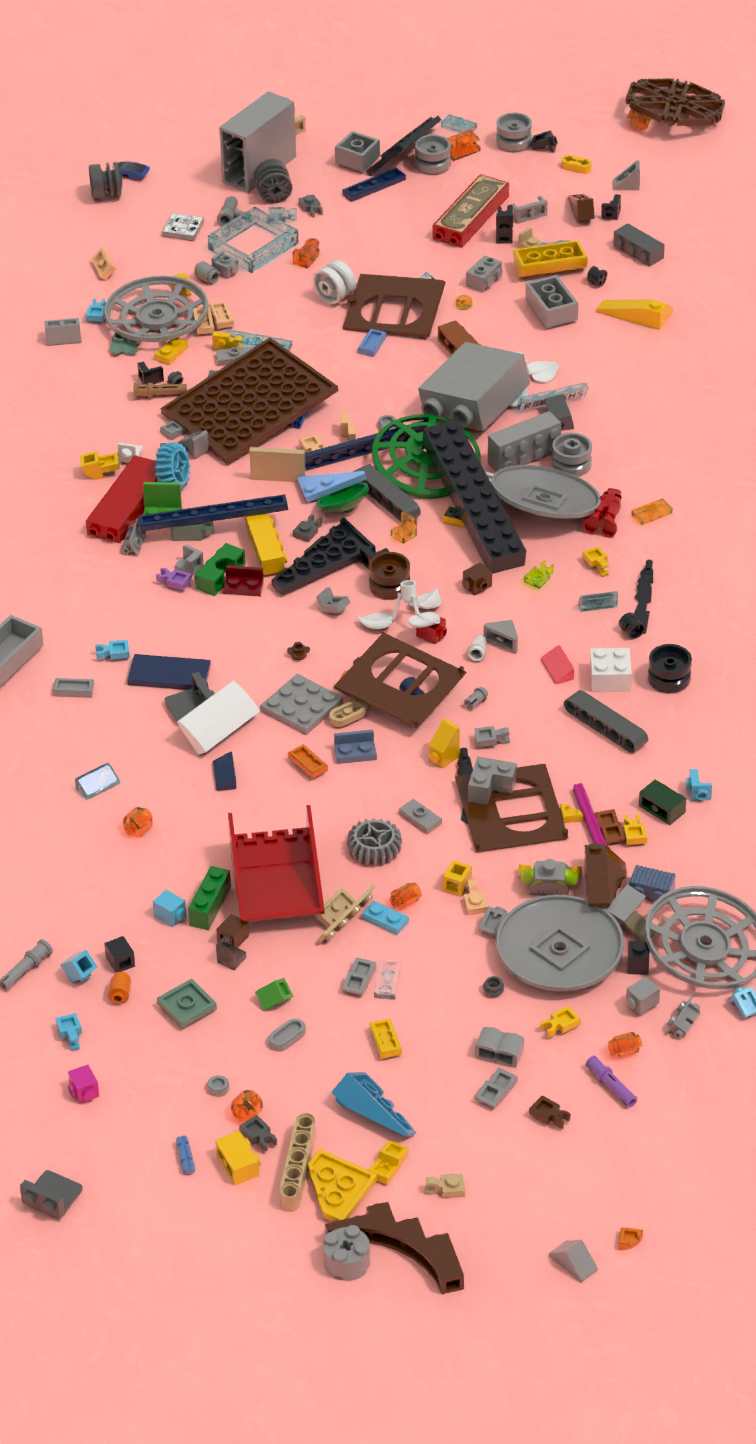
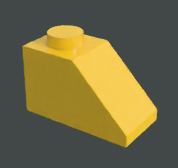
(445, 744)

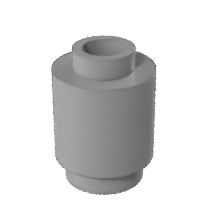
(206, 272)

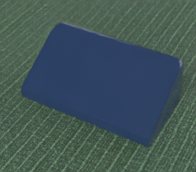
(224, 772)

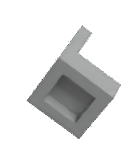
(191, 560)

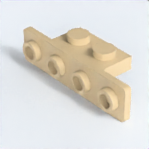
(339, 908)

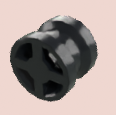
(597, 276)

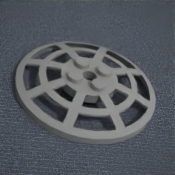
(148, 311)
(702, 931)

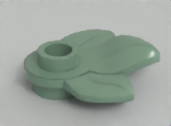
(124, 345)

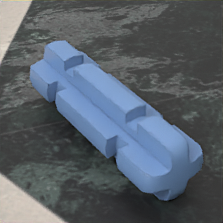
(185, 1154)

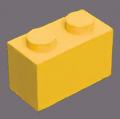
(237, 1157)

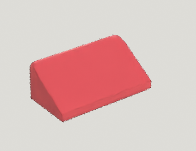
(558, 665)

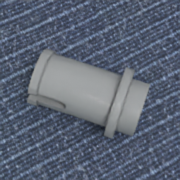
(480, 694)

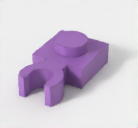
(175, 579)

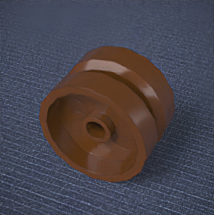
(387, 573)

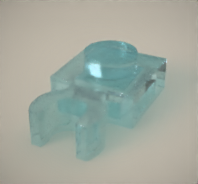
(282, 214)

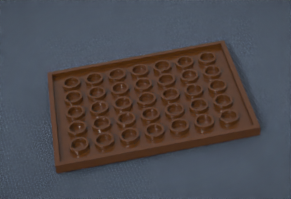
(250, 399)

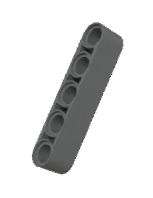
(388, 494)
(606, 721)

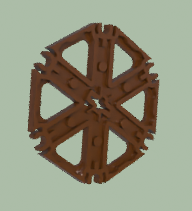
(675, 101)

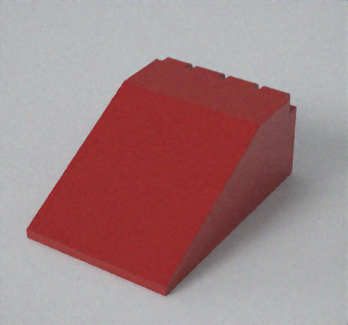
(276, 872)

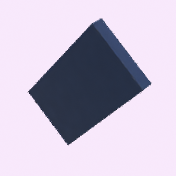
(166, 671)

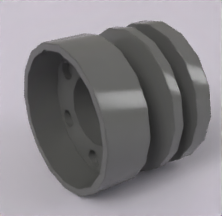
(105, 180)
(273, 181)

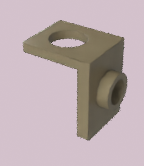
(636, 926)

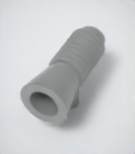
(228, 210)

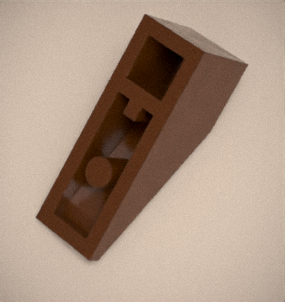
(582, 207)

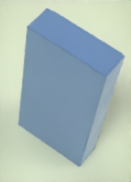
(372, 342)

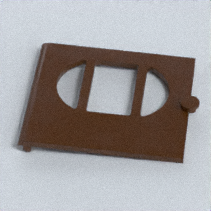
(369, 286)
(403, 706)
(489, 830)

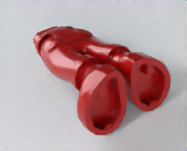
(609, 505)

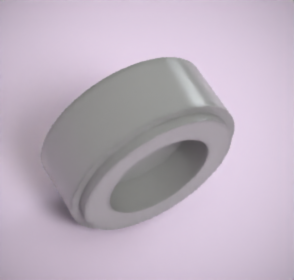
(218, 1086)

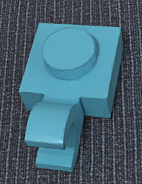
(69, 1027)

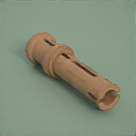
(151, 390)

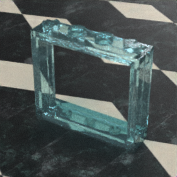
(286, 239)

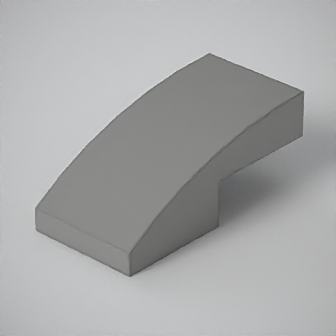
(359, 976)
(496, 1089)

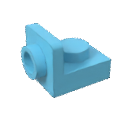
(745, 1001)

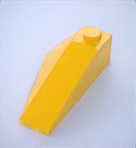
(640, 311)

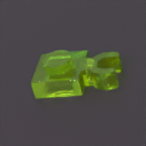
(539, 576)

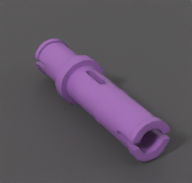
(606, 1076)

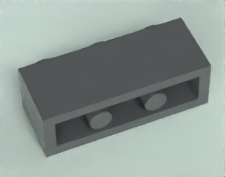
(638, 244)

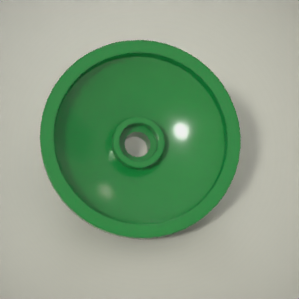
(344, 499)

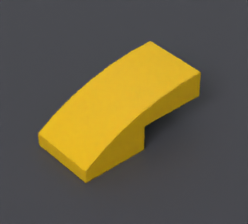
(389, 1161)

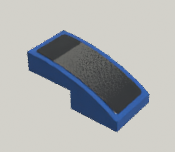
(133, 169)

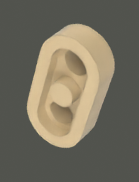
(347, 713)

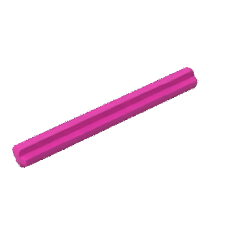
(588, 814)

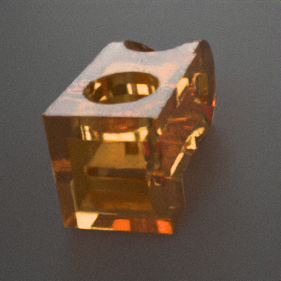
(307, 254)

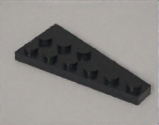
(404, 143)
(324, 556)

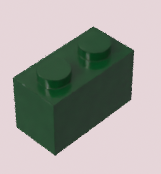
(662, 802)

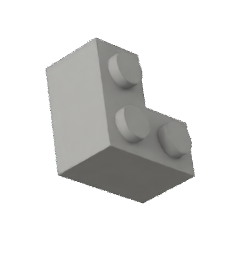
(490, 776)

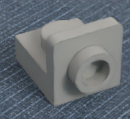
(492, 920)

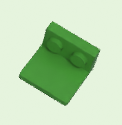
(161, 497)

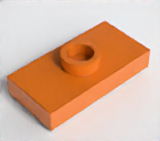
(307, 761)

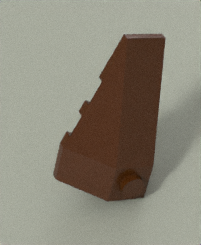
(603, 874)

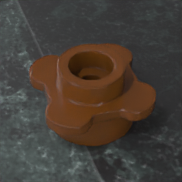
(298, 651)

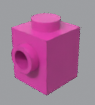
(83, 1084)

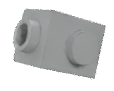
(331, 603)

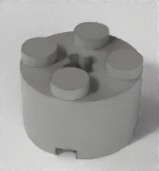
(346, 1253)

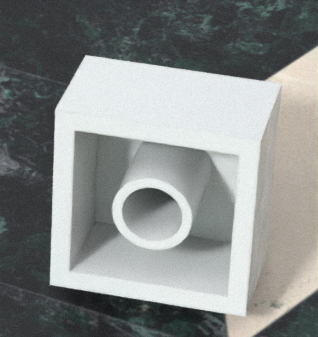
(610, 669)

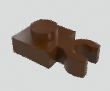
(548, 1110)

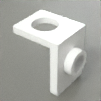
(128, 451)

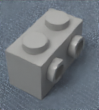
(484, 273)

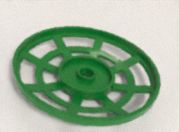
(414, 454)

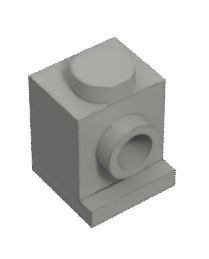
(225, 264)

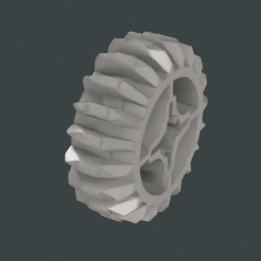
(374, 841)

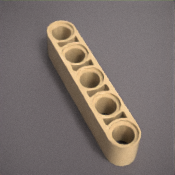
(297, 1162)

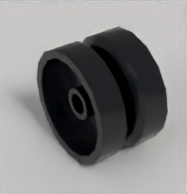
(669, 668)

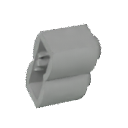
(499, 1046)

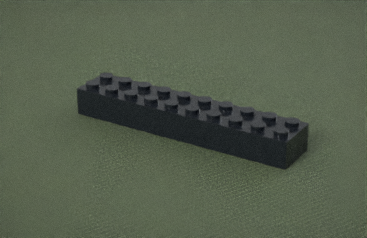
(474, 497)

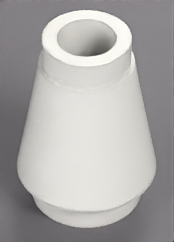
(477, 648)

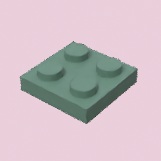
(186, 1003)

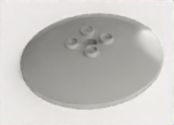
(545, 491)
(542, 924)

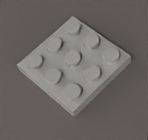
(301, 704)

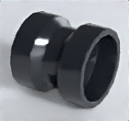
(633, 627)

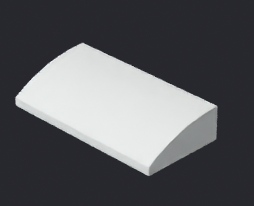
(217, 717)

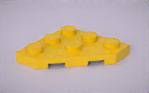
(338, 1185)

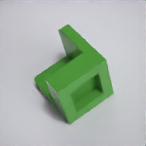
(274, 993)

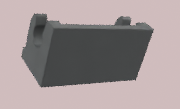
(559, 408)

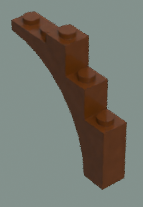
(407, 1237)

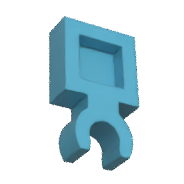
(96, 311)
(116, 650)

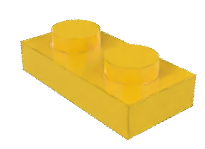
(171, 350)

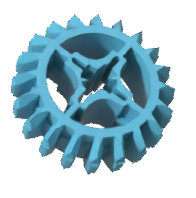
(172, 464)

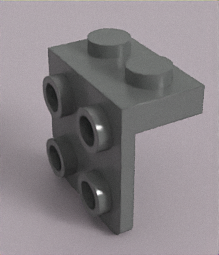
(187, 700)
(50, 1193)

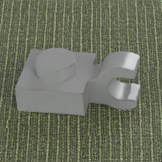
(489, 736)

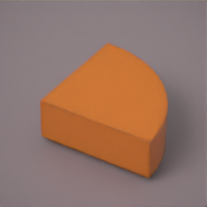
(629, 1238)

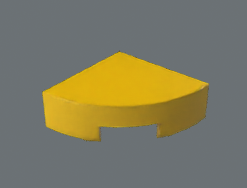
(570, 814)

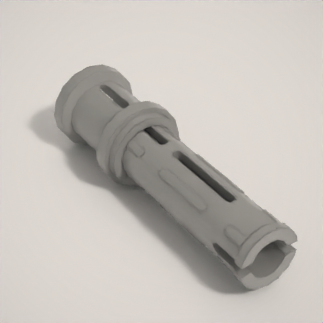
(31, 959)

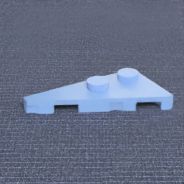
(325, 484)

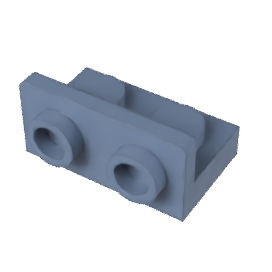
(355, 746)

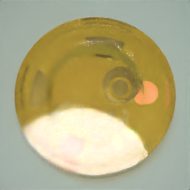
(463, 302)

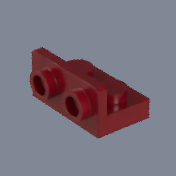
(243, 580)

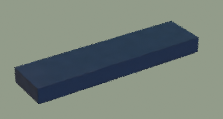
(374, 184)

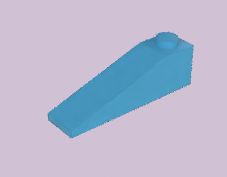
(364, 1096)

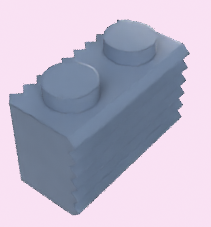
(652, 882)

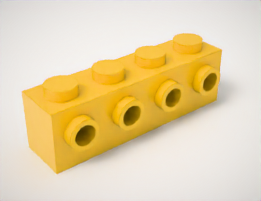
(266, 543)

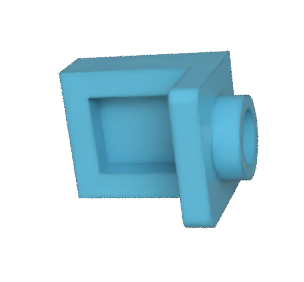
(698, 790)

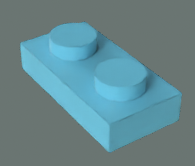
(385, 917)

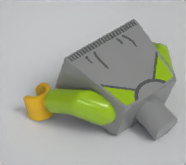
(549, 877)

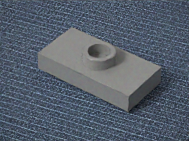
(226, 356)
(420, 816)

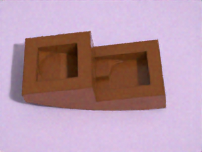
(610, 827)

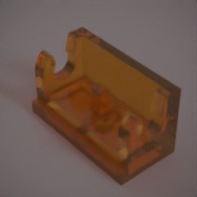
(464, 144)

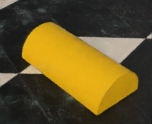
(549, 258)

